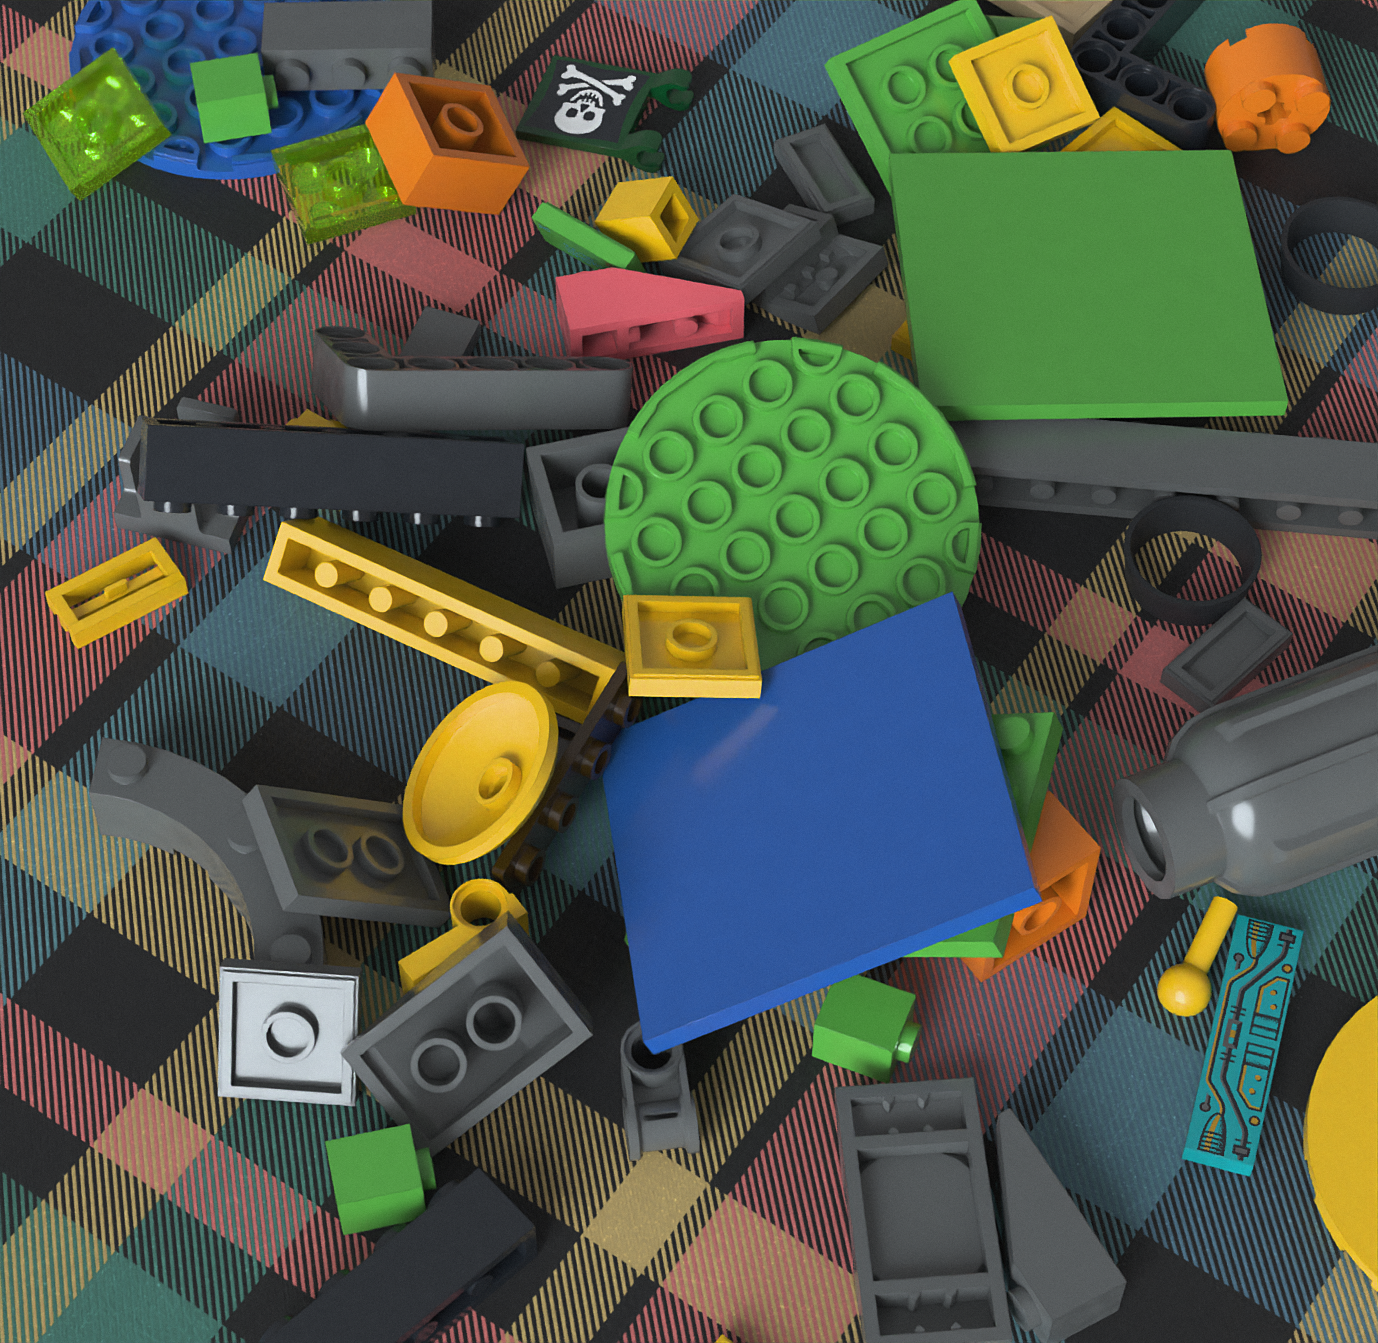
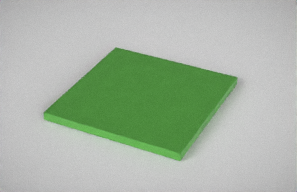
(1083, 285)

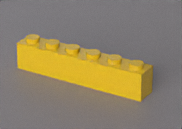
(440, 614)

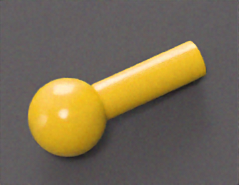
(1185, 986)

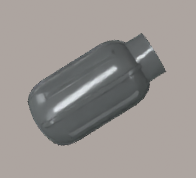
(1262, 787)

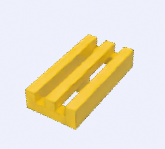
(121, 599)

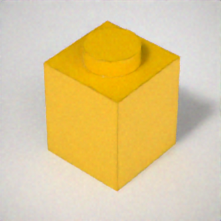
(648, 218)

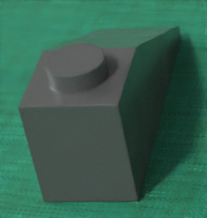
(1052, 1258)

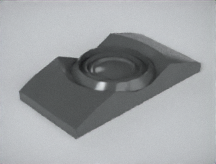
(921, 1213)

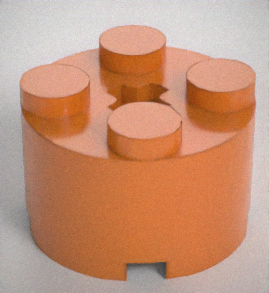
(1268, 89)

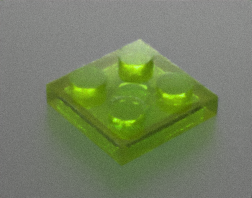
(96, 124)
(337, 184)

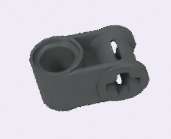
(656, 1102)

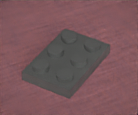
(344, 858)

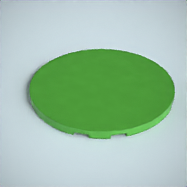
(793, 485)

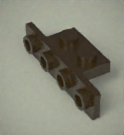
(581, 756)

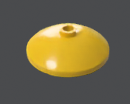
(481, 773)

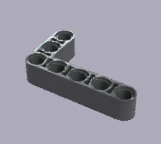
(427, 393)

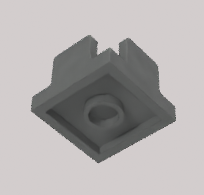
(201, 526)

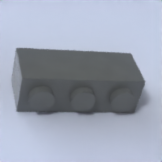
(347, 43)

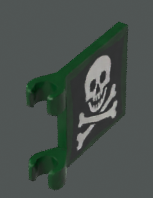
(599, 107)

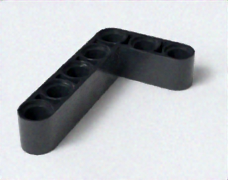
(1117, 70)

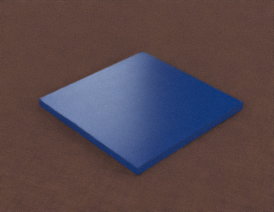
(813, 825)

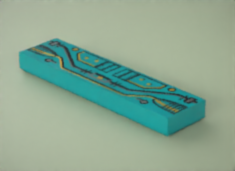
(1243, 1046)

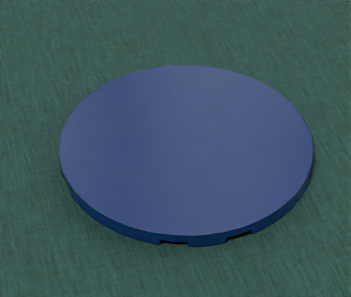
(158, 46)

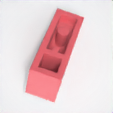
(643, 313)

